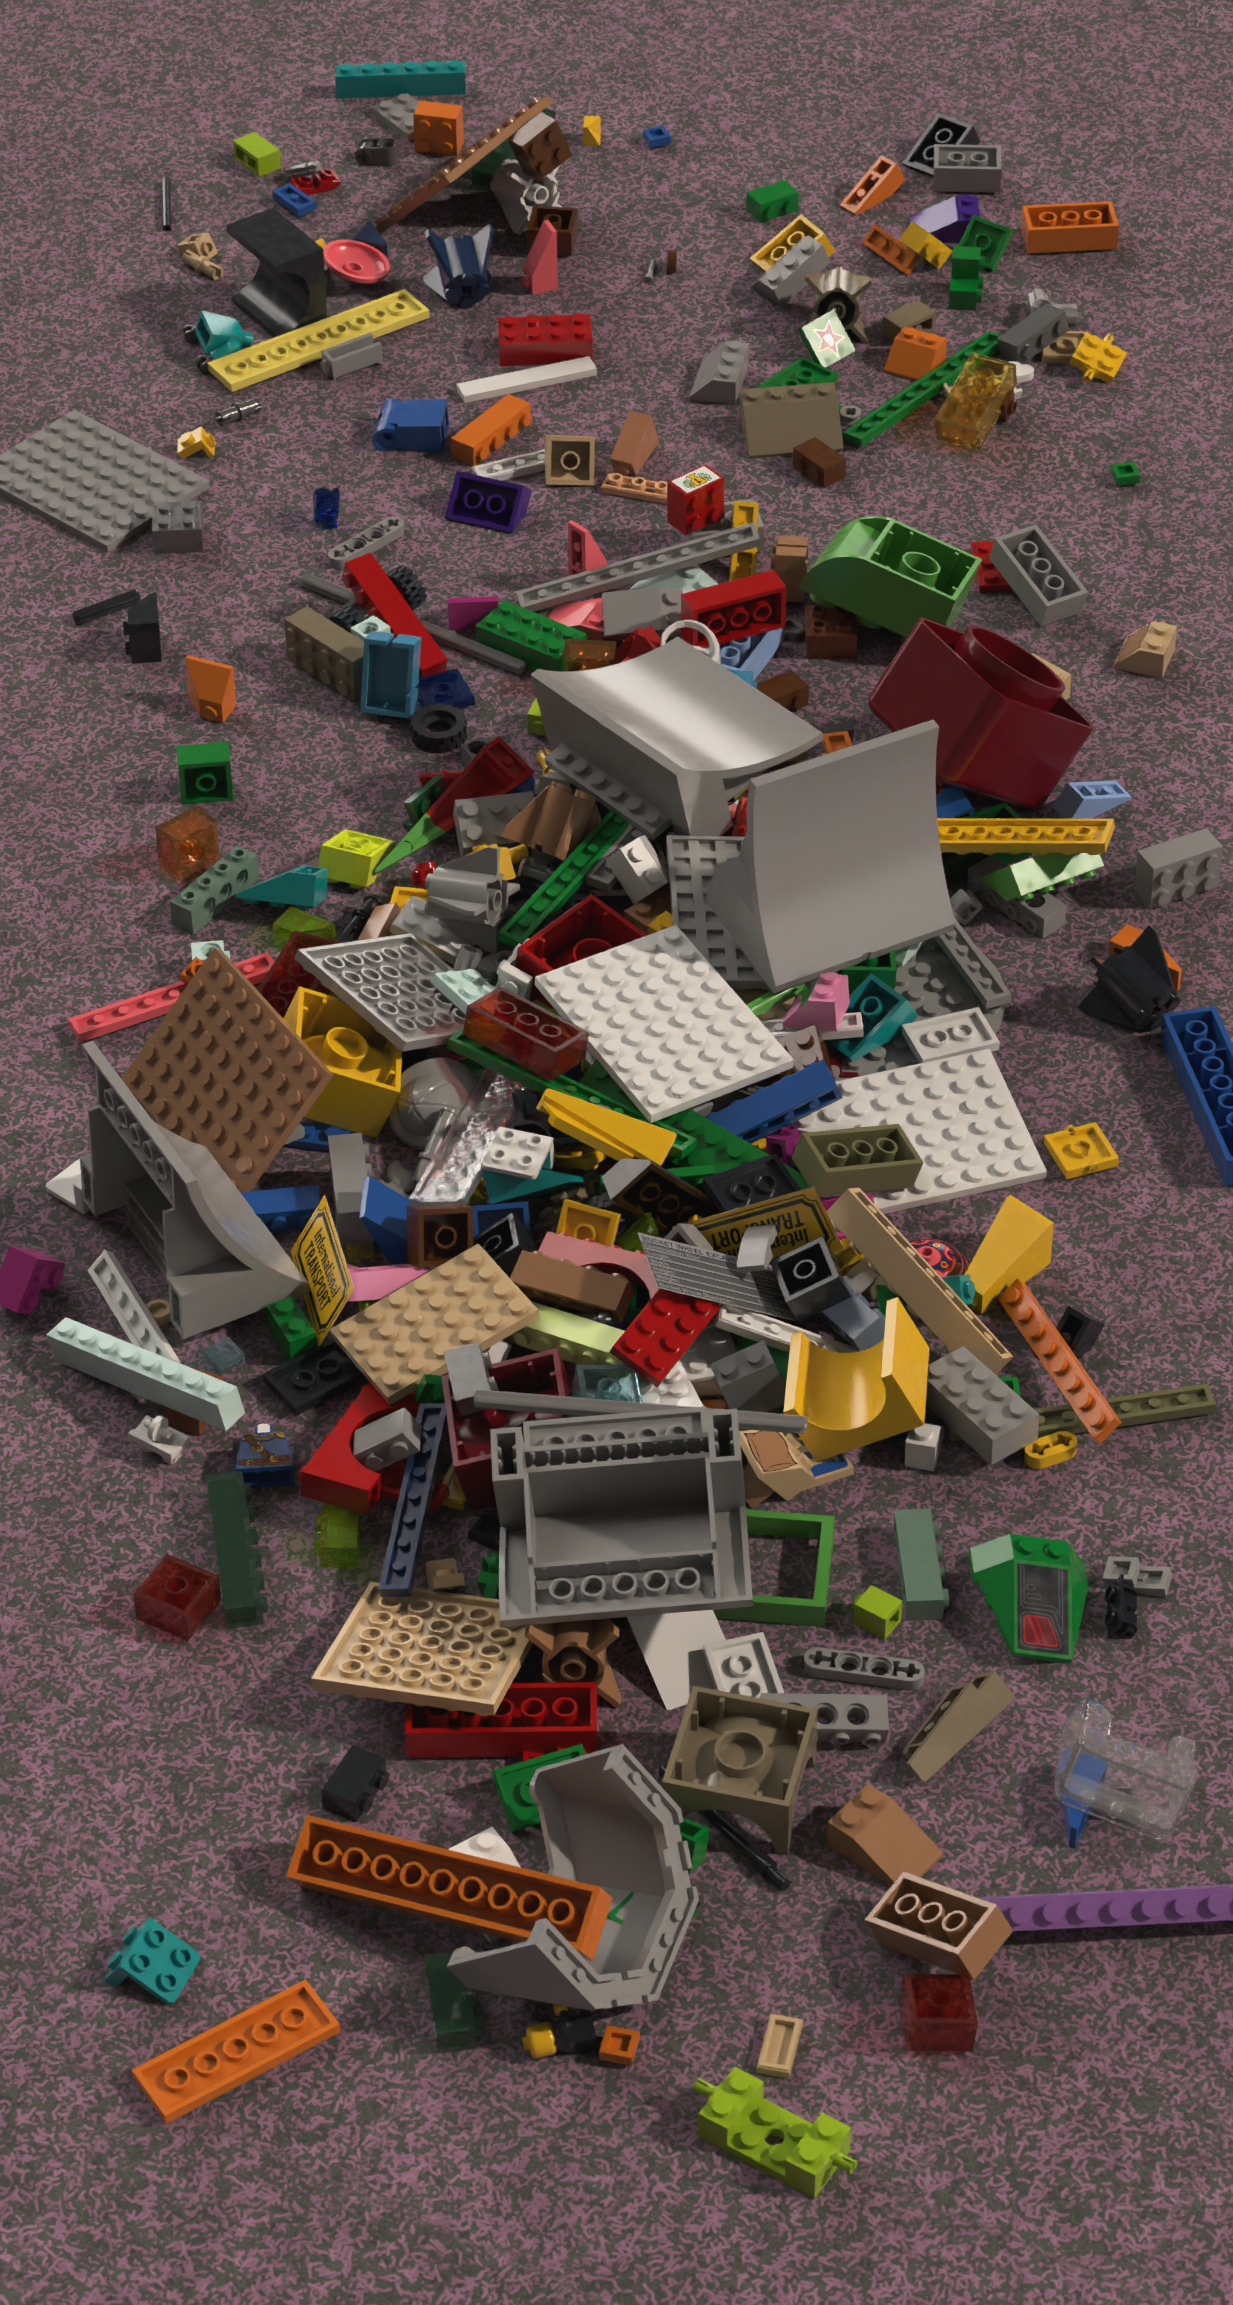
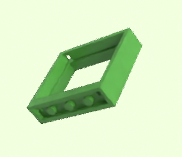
(785, 1609)

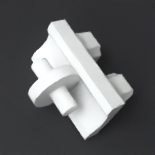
(158, 1437)

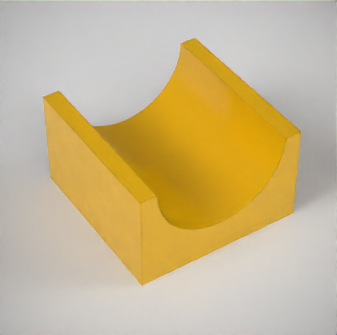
(862, 1393)

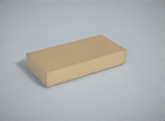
(779, 2046)

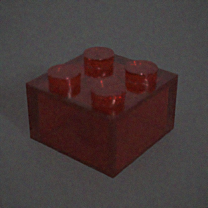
(177, 1597)
(937, 2012)

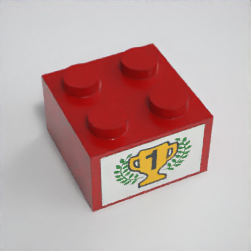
(695, 499)

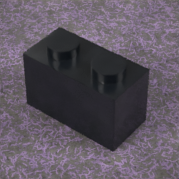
(354, 1783)

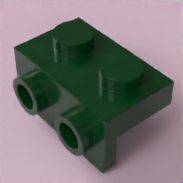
(423, 800)

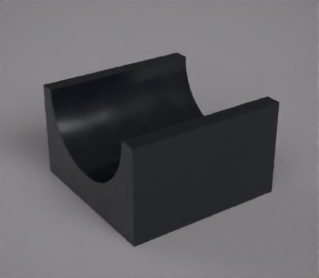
(290, 276)

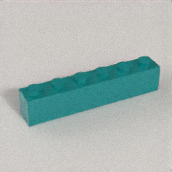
(401, 78)

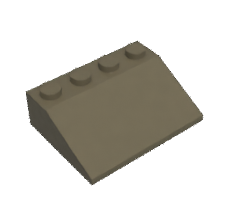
(788, 416)

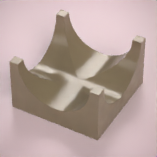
(742, 1759)

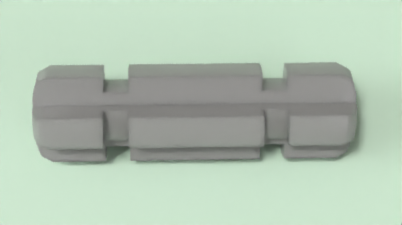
(303, 170)

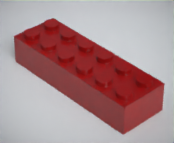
(528, 1719)

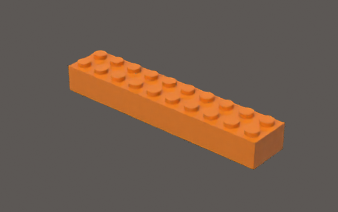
(445, 1885)

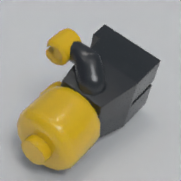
(565, 2035)

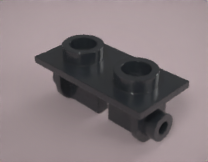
(1121, 1609)

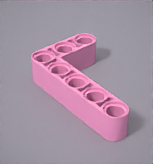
(381, 1281)

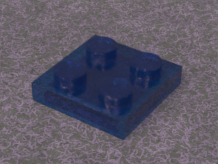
(445, 689)

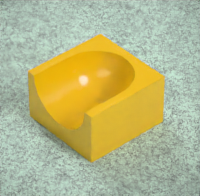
(360, 1059)

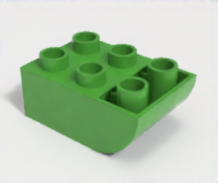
(891, 575)

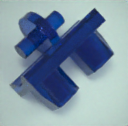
(326, 507)

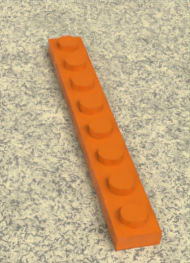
(1059, 1361)

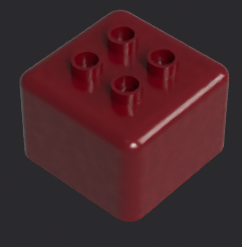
(995, 708)

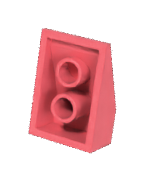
(583, 616)

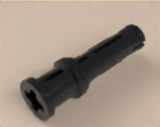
(364, 910)

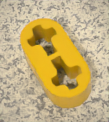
(1050, 1450)

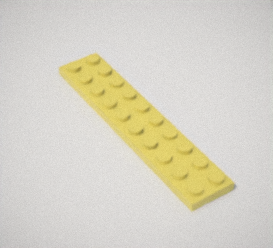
(307, 342)

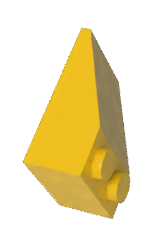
(786, 239)

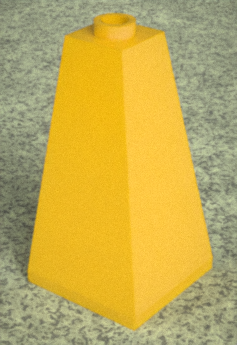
(1012, 1249)

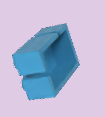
(390, 674)

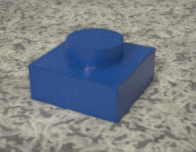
(656, 136)

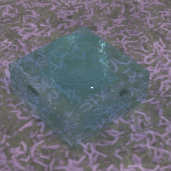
(224, 1355)

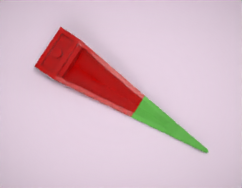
(490, 773)

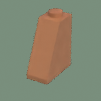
(634, 444)

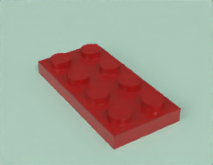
(663, 1333)

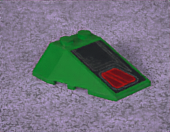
(1035, 1593)

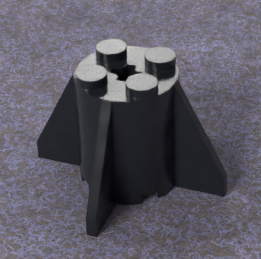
(1133, 985)
(535, 1121)

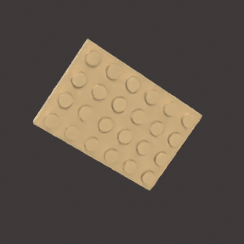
(440, 1311)

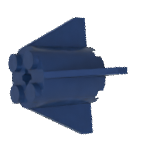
(461, 267)

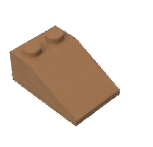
(881, 1837)

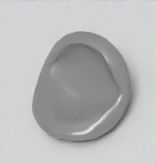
(423, 1093)

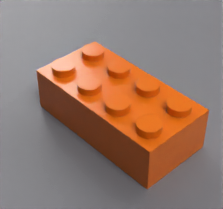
(1069, 227)

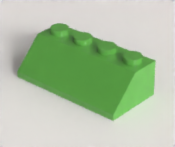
(1041, 874)

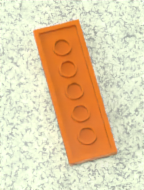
(235, 2051)

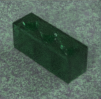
(451, 2006)

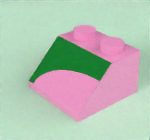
(820, 1003)

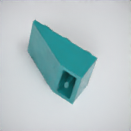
(300, 886)

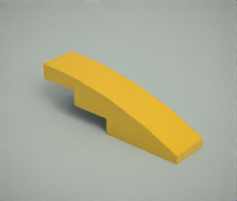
(744, 562)

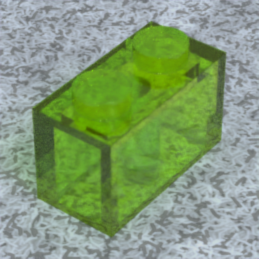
(338, 1536)

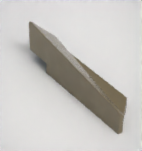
(955, 1722)

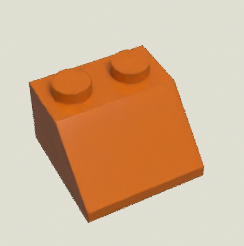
(915, 354)

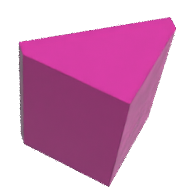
(468, 612)

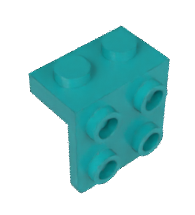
(154, 1961)

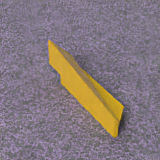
(605, 1129)

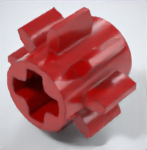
(422, 870)

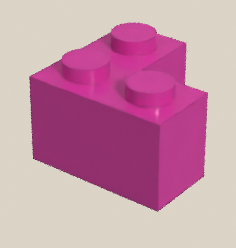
(23, 1277)

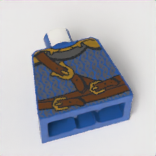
(265, 1458)

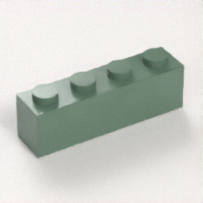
(919, 1564)

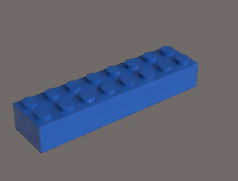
(1204, 1067)

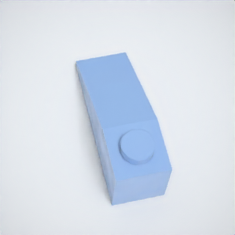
(1089, 799)

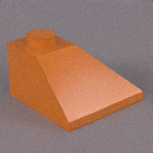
(211, 688)

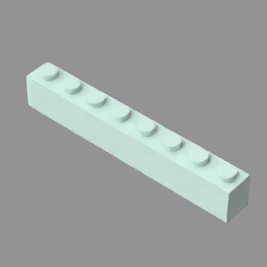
(146, 1374)

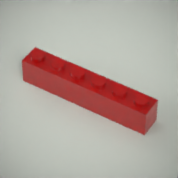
(383, 600)

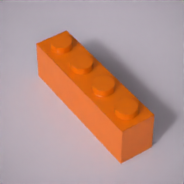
(491, 430)

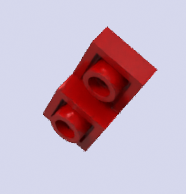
(319, 183)

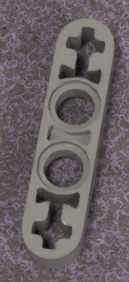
(387, 530)
(864, 1664)

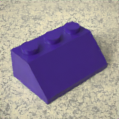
(487, 502)

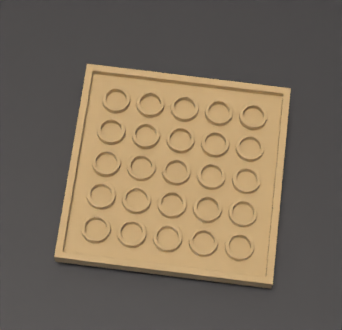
(425, 1651)

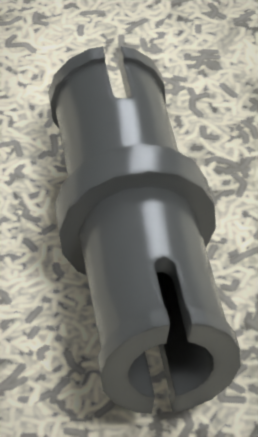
(238, 411)

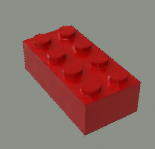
(544, 339)
(735, 608)

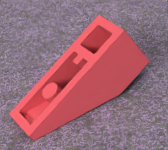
(541, 263)
(582, 550)

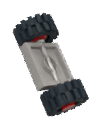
(404, 581)

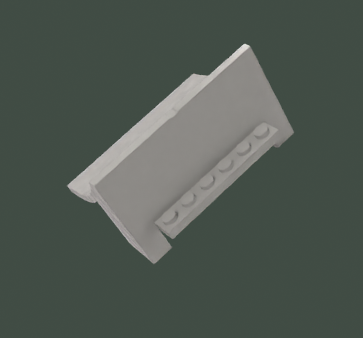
(665, 737)
(838, 860)
(181, 1211)
(621, 1516)

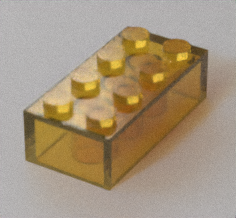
(975, 401)

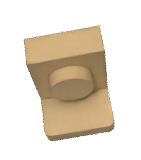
(199, 244)
(443, 1575)

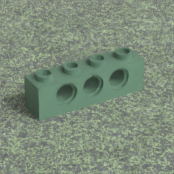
(214, 890)

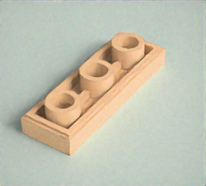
(635, 488)

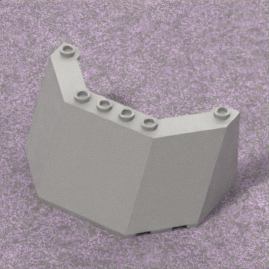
(615, 1831)

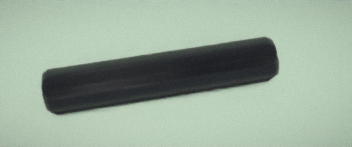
(106, 607)

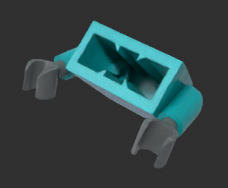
(218, 337)

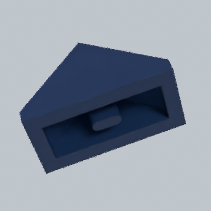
(372, 237)

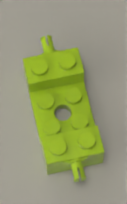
(741, 2120)

